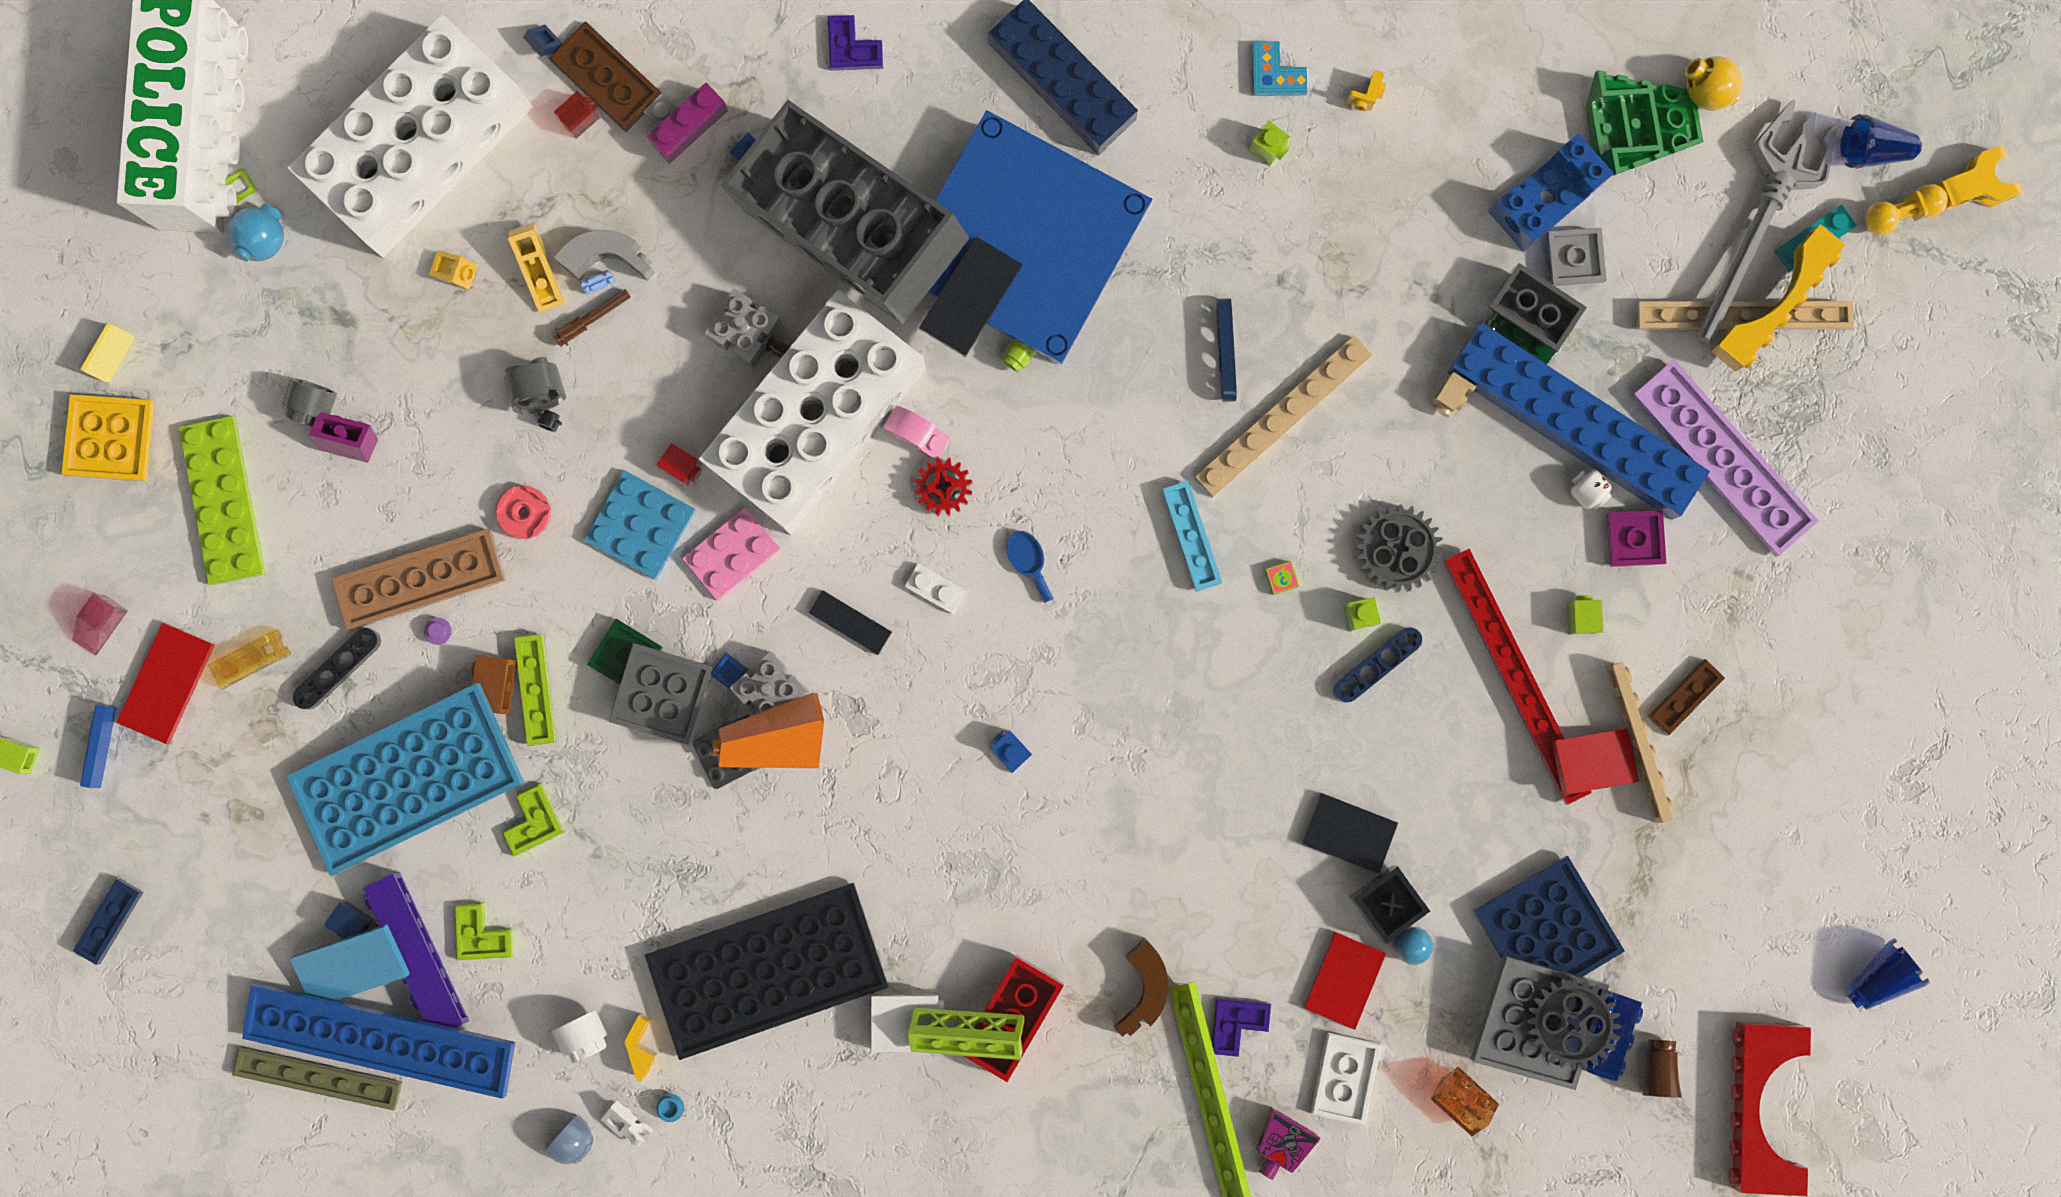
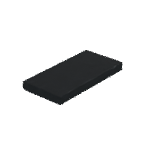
(970, 296)

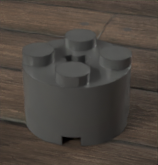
(534, 386)

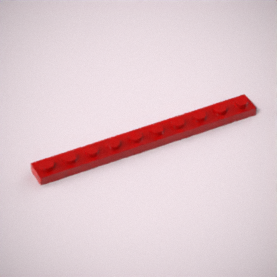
(1509, 661)

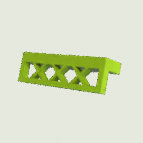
(965, 1039)

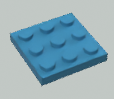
(640, 525)

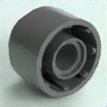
(307, 401)

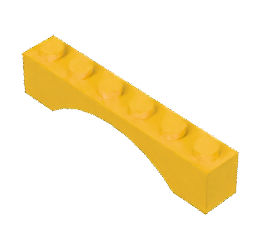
(1811, 258)

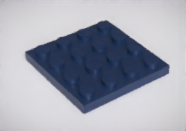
(1550, 922)

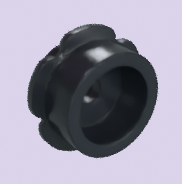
(549, 420)

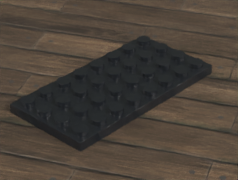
(766, 971)

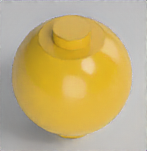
(1713, 82)

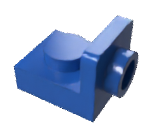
(1010, 750)

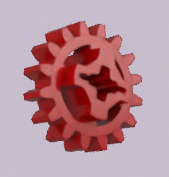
(930, 488)

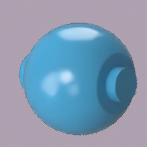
(256, 233)

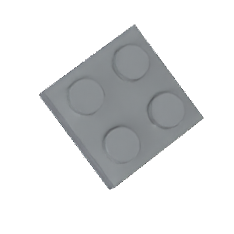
(1576, 256)

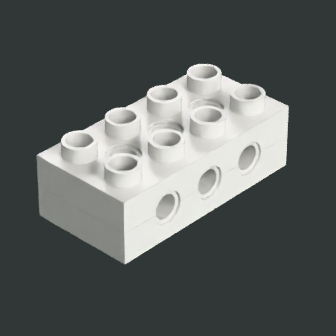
(420, 170)
(807, 377)

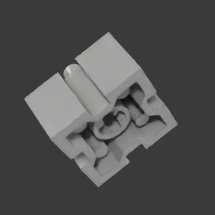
(743, 328)
(769, 685)

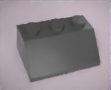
(1537, 307)

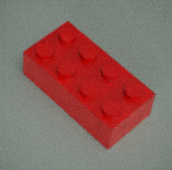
(1024, 992)

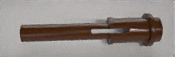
(579, 325)

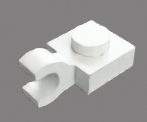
(622, 1122)

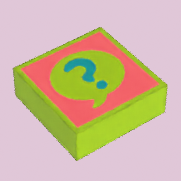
(1282, 578)

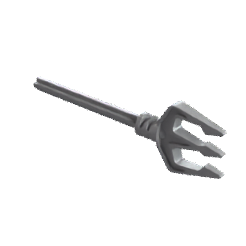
(1784, 174)

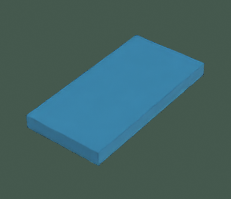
(350, 965)

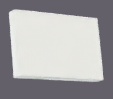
(1345, 1078)

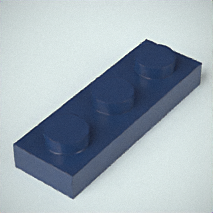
(108, 921)

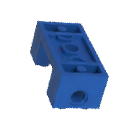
(1570, 177)

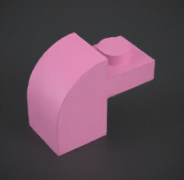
(916, 431)

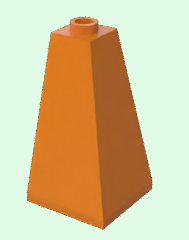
(774, 738)

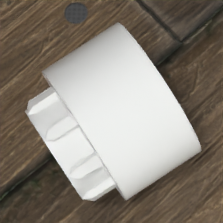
(581, 1037)

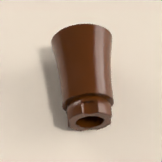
(1662, 1070)

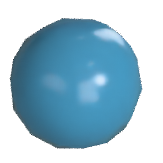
(1414, 946)

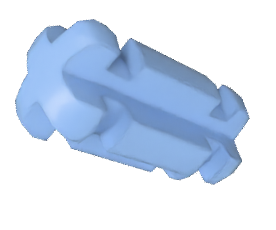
(597, 282)

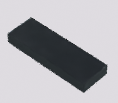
(850, 622)

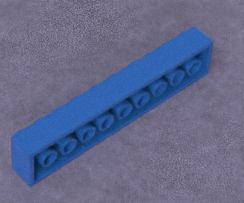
(1579, 422)

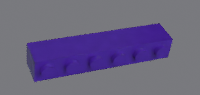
(428, 979)

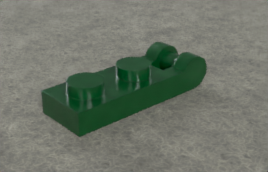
(1521, 338)

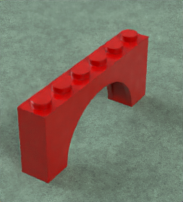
(1758, 1053)

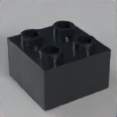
(1389, 904)

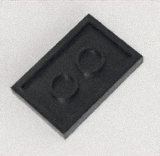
(1350, 833)

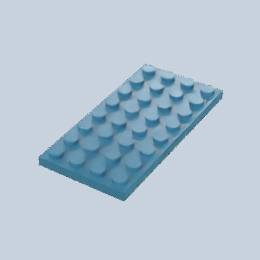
(405, 779)

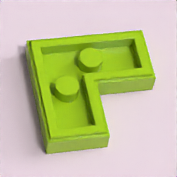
(540, 822)
(474, 941)

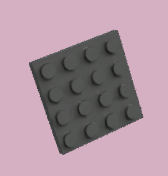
(1505, 1029)

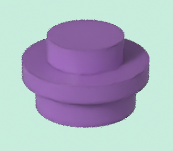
(437, 631)

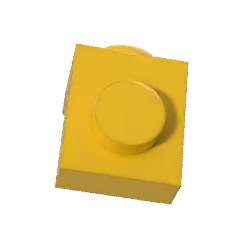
(1374, 90)

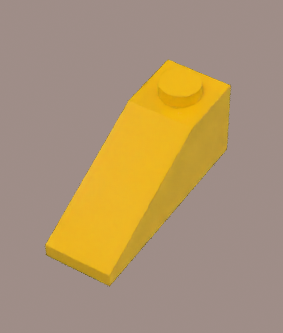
(535, 266)

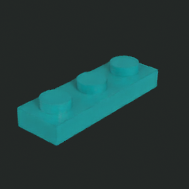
(1837, 222)

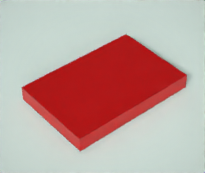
(1595, 761)
(1344, 980)

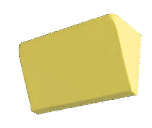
(107, 352)

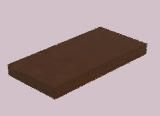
(605, 76)

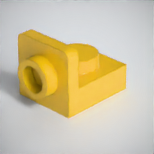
(453, 269)

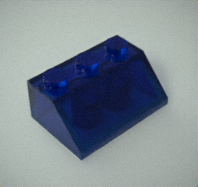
(1630, 1014)

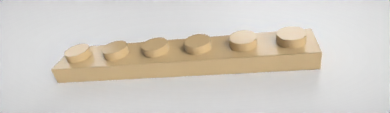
(1643, 752)

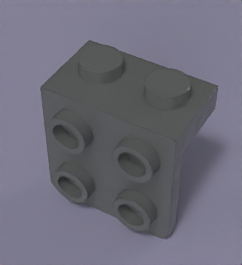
(717, 775)

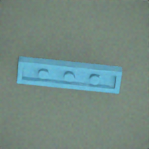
(1192, 536)

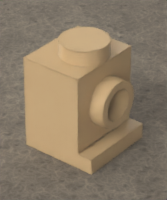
(1452, 394)

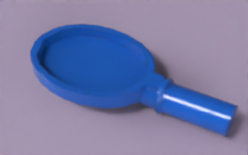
(1028, 559)

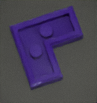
(846, 52)
(1231, 1017)

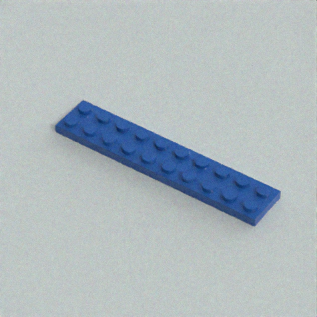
(379, 1040)

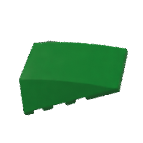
(1639, 121)

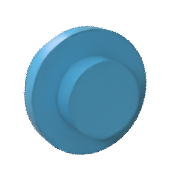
(670, 1107)

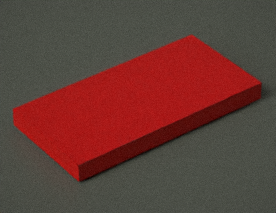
(165, 683)

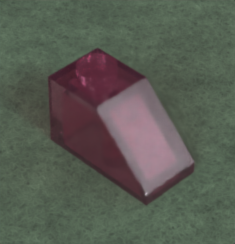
(97, 622)

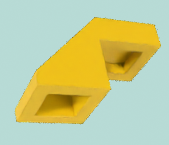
(640, 1056)

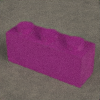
(687, 122)

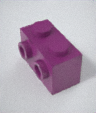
(343, 437)

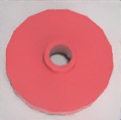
(509, 510)

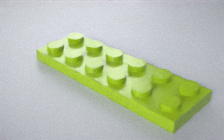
(222, 500)

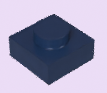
(542, 40)

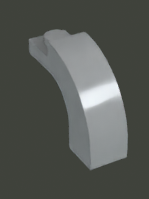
(593, 246)

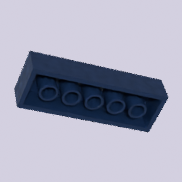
(1062, 76)

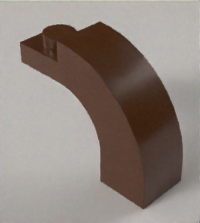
(1155, 988)

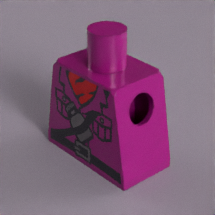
(1284, 1143)

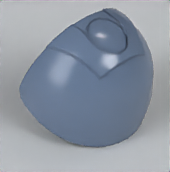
(571, 1143)

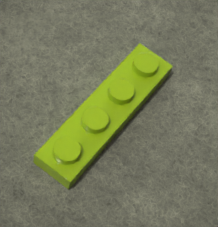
(535, 690)

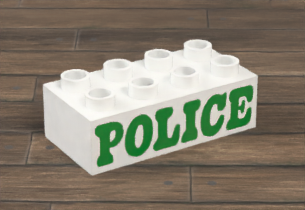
(181, 114)

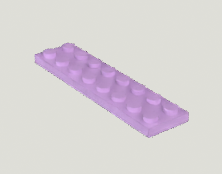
(1733, 463)

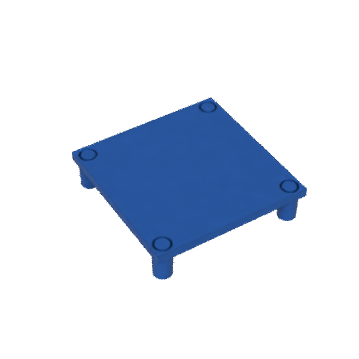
(1052, 218)

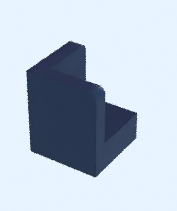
(348, 920)

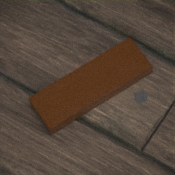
(1686, 697)

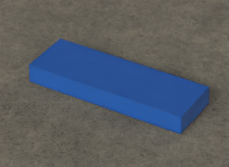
(98, 746)

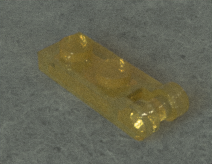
(248, 659)

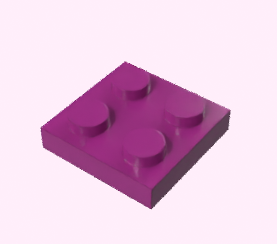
(1636, 538)

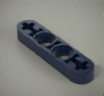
(1226, 350)
(1379, 667)

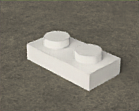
(935, 588)

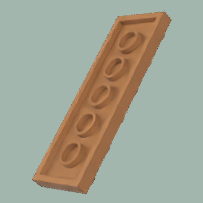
(418, 579)

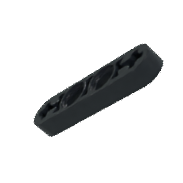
(334, 665)

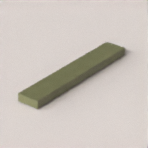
(317, 1078)

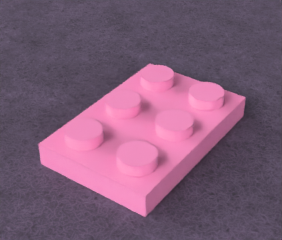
(731, 553)

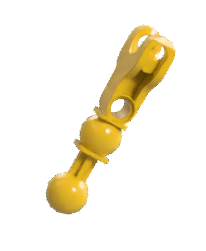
(1930, 200)

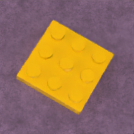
(108, 438)

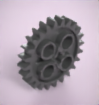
(1421, 556)
(1592, 1043)

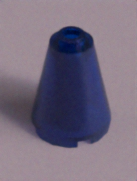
(1877, 143)
(1886, 978)

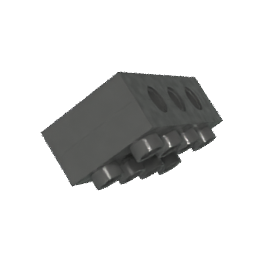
(805, 182)

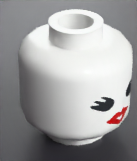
(1591, 489)

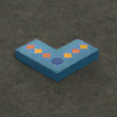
(1270, 78)

